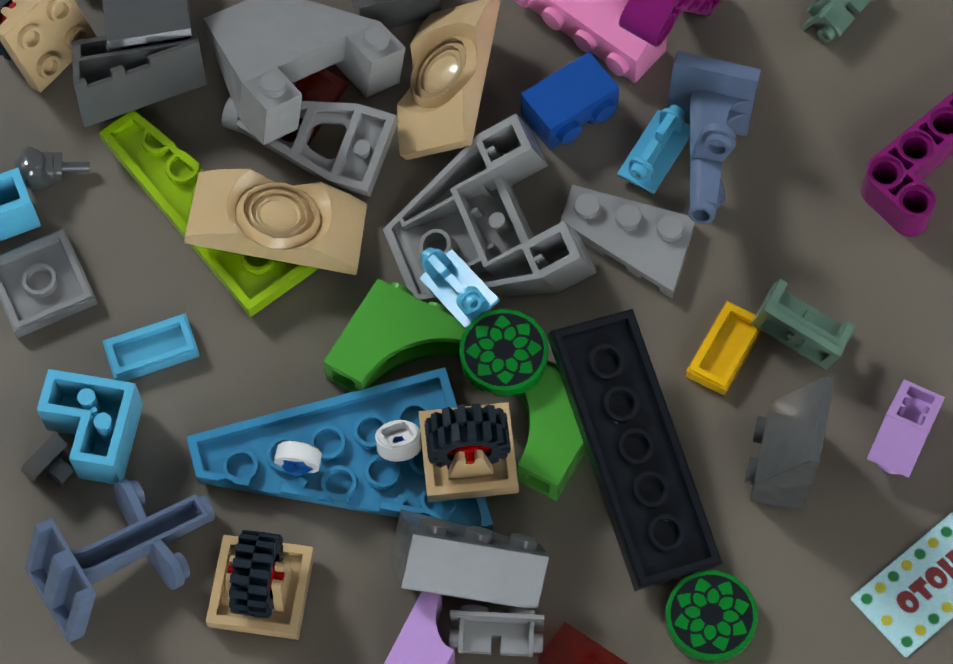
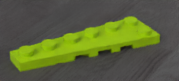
(170, 182)

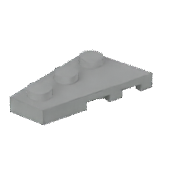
(638, 235)

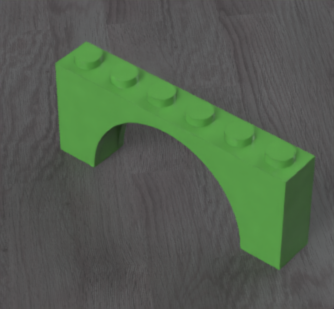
(399, 329)

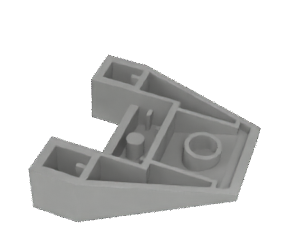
(278, 42)
(480, 219)

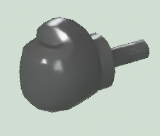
(44, 168)

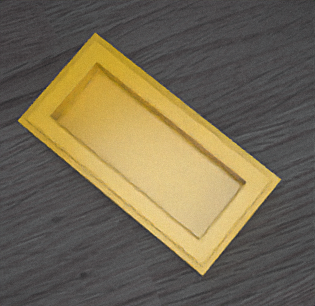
(724, 349)

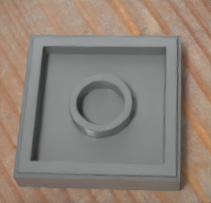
(43, 283)

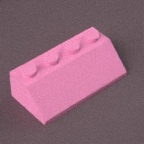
(597, 29)

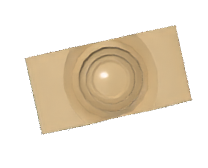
(446, 79)
(277, 220)

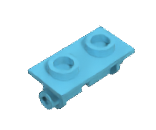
(656, 149)
(456, 285)

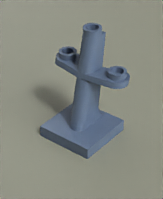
(717, 106)
(67, 575)

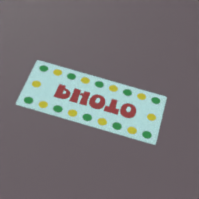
(913, 592)

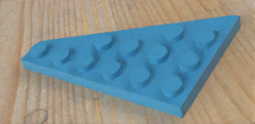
(350, 467)

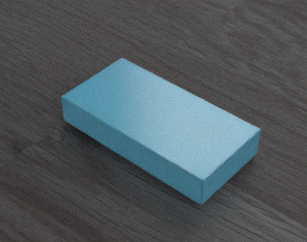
(151, 348)

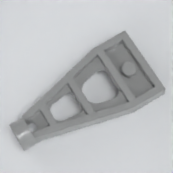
(359, 155)

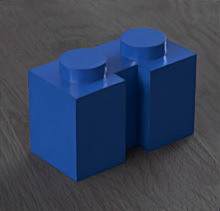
(568, 100)

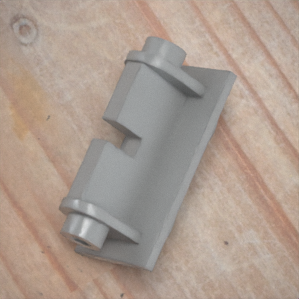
(479, 626)

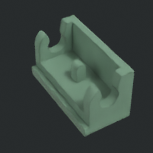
(802, 326)

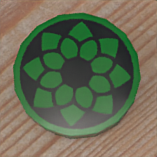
(503, 352)
(711, 616)

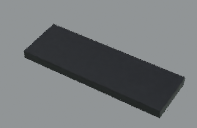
(634, 449)

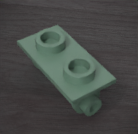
(832, 17)

